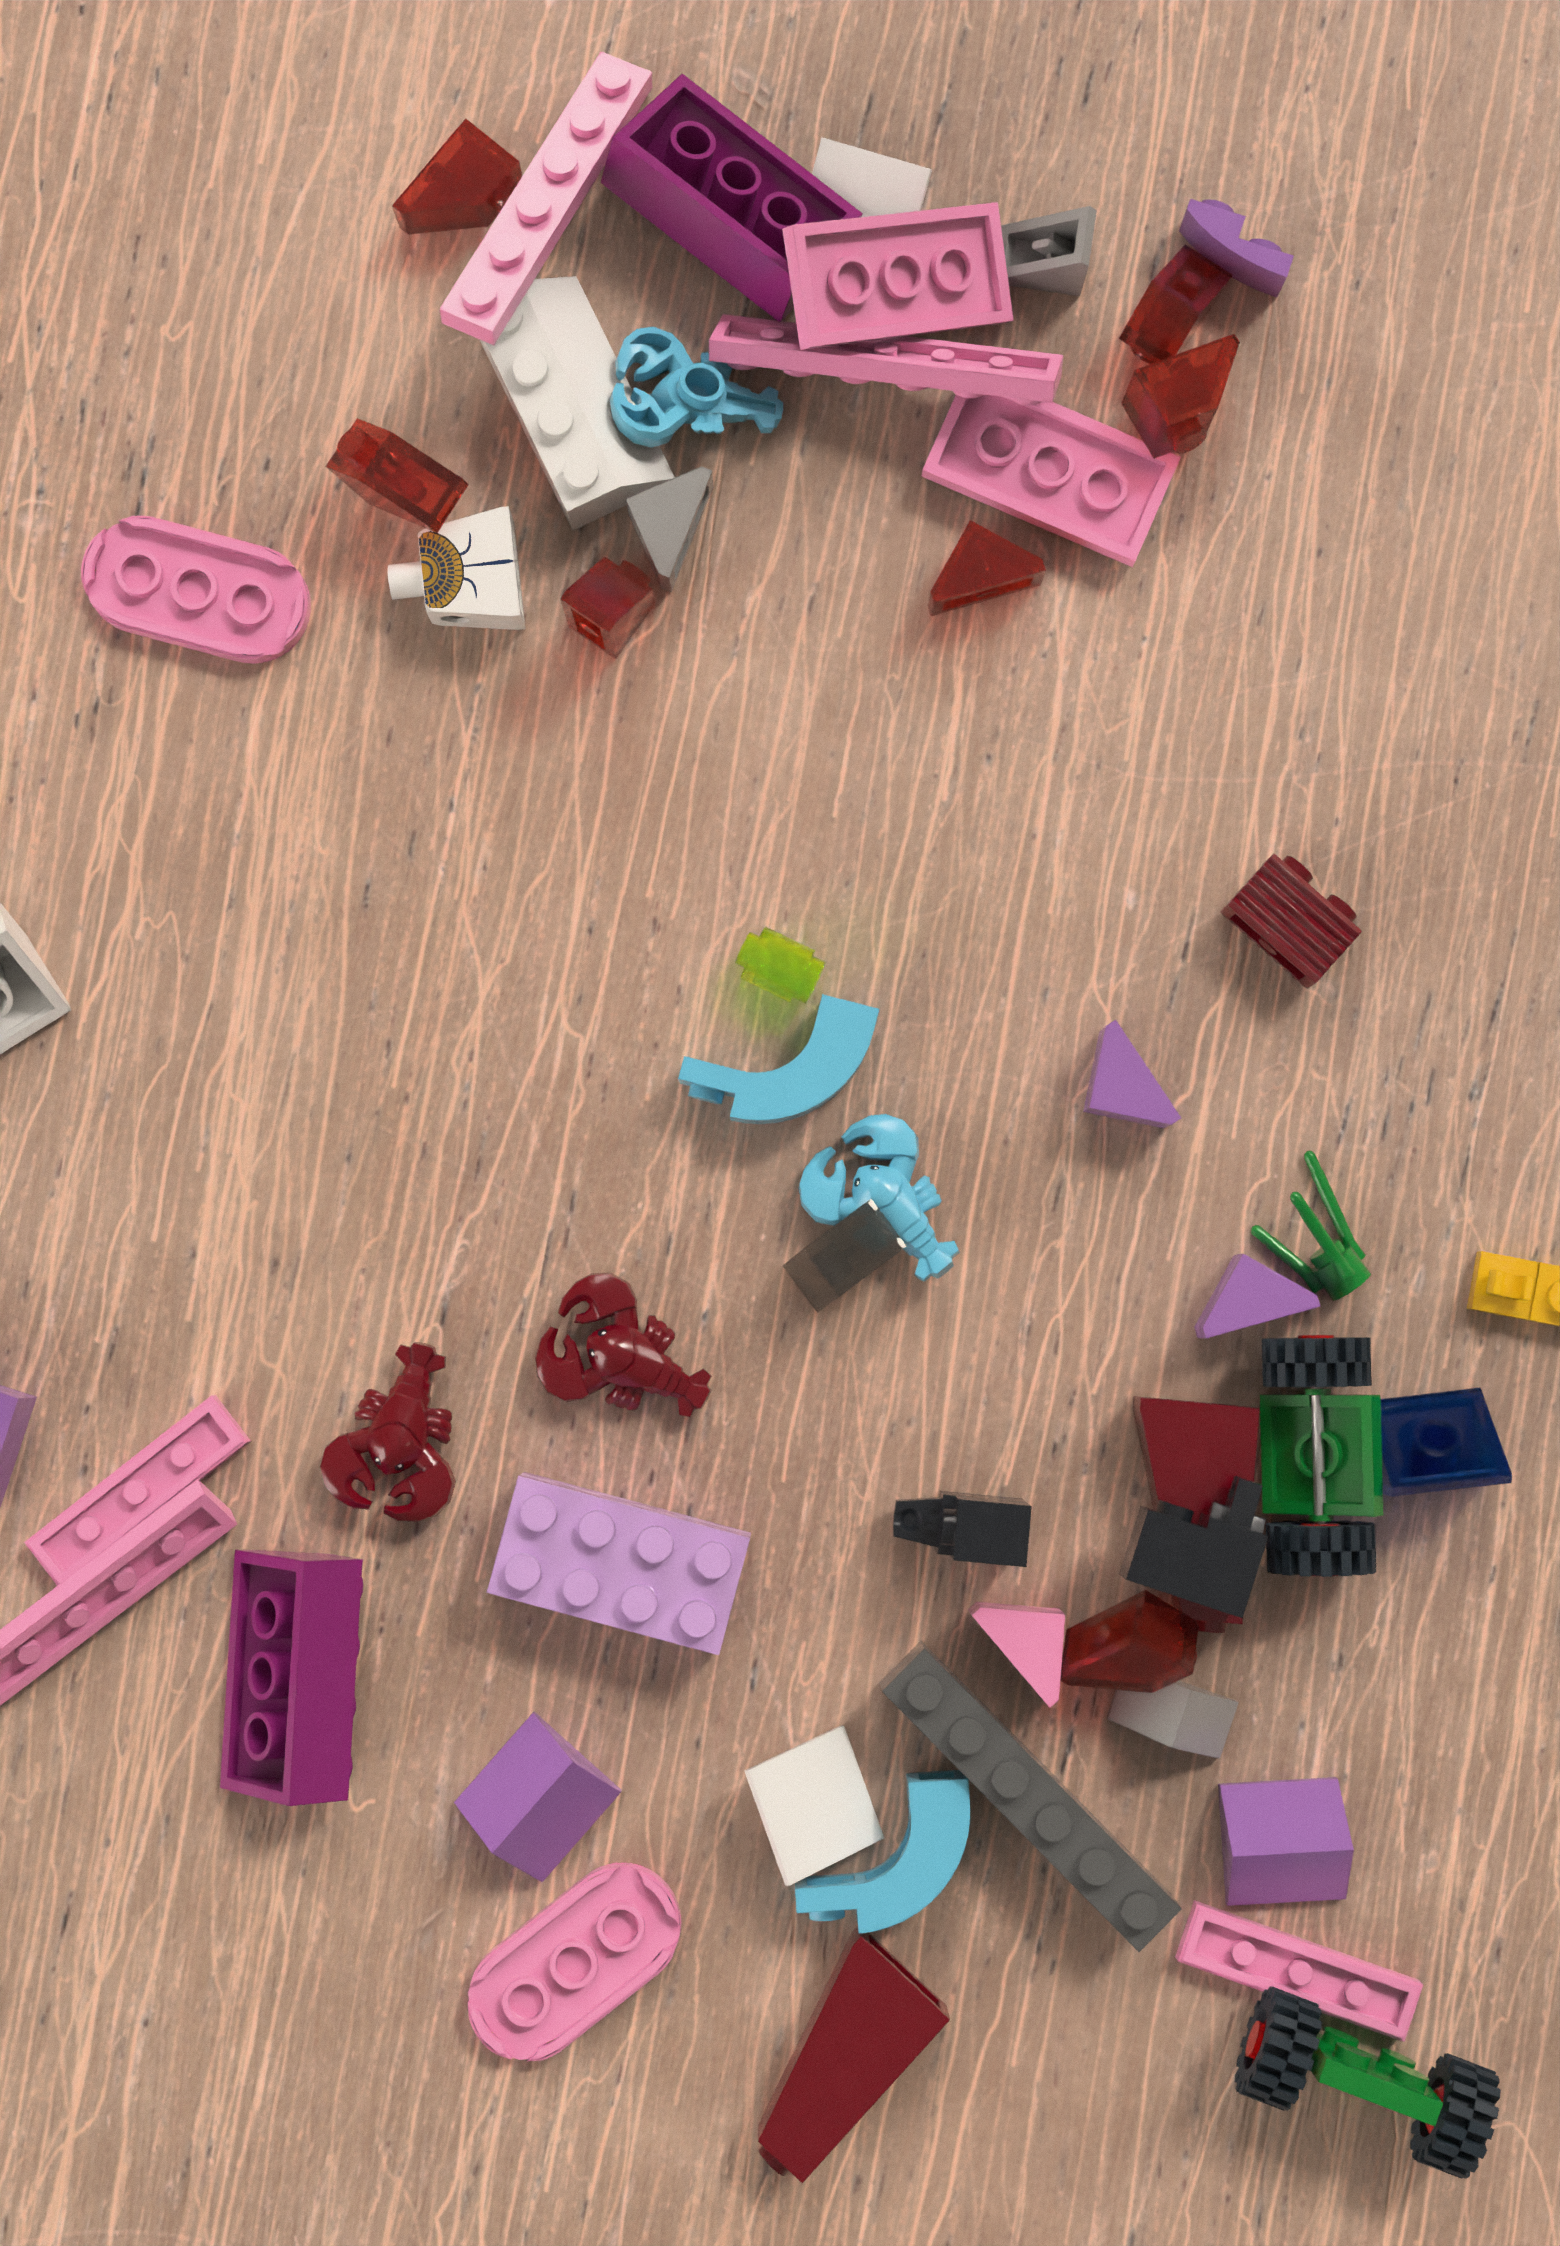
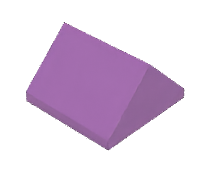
(536, 1799)
(1284, 1841)

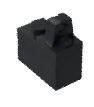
(967, 1526)
(1202, 1561)

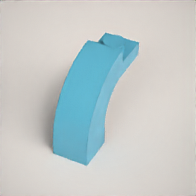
(805, 1083)
(913, 1873)

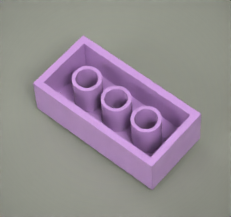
(619, 1562)

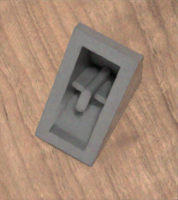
(1050, 251)
(668, 520)
(1177, 1717)

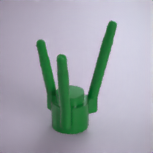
(1338, 1261)

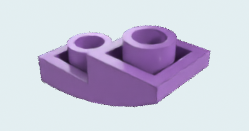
(1215, 231)

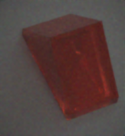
(983, 569)

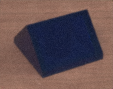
(1440, 1443)

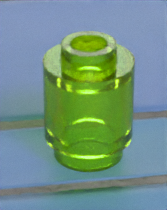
(780, 965)

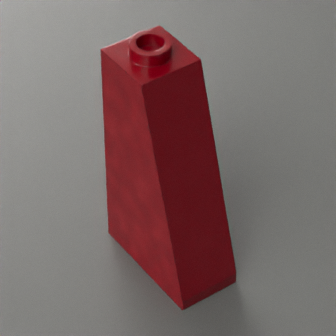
(1191, 1460)
(851, 2051)

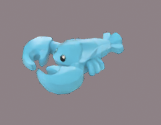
(687, 395)
(886, 1186)

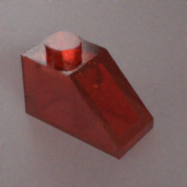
(460, 185)
(1174, 306)
(1179, 396)
(396, 475)
(608, 604)
(1131, 1647)

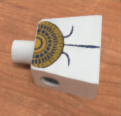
(466, 573)

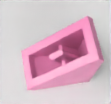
(1029, 1639)

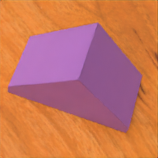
(1124, 1085)
(1250, 1296)

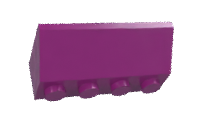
(718, 190)
(291, 1676)

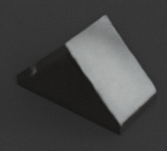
(844, 1255)

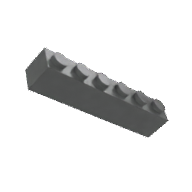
(1030, 1796)

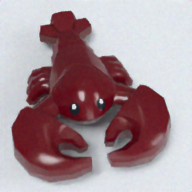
(617, 1352)
(396, 1442)

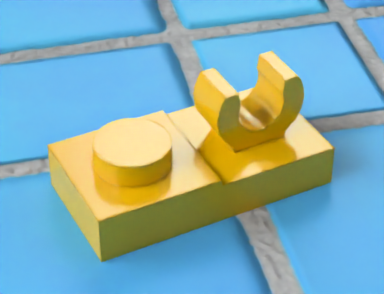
(1515, 1288)

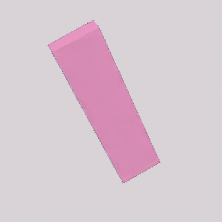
(138, 1489)
(1269, 1957)

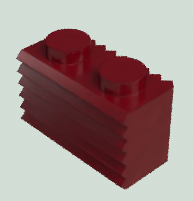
(1293, 919)

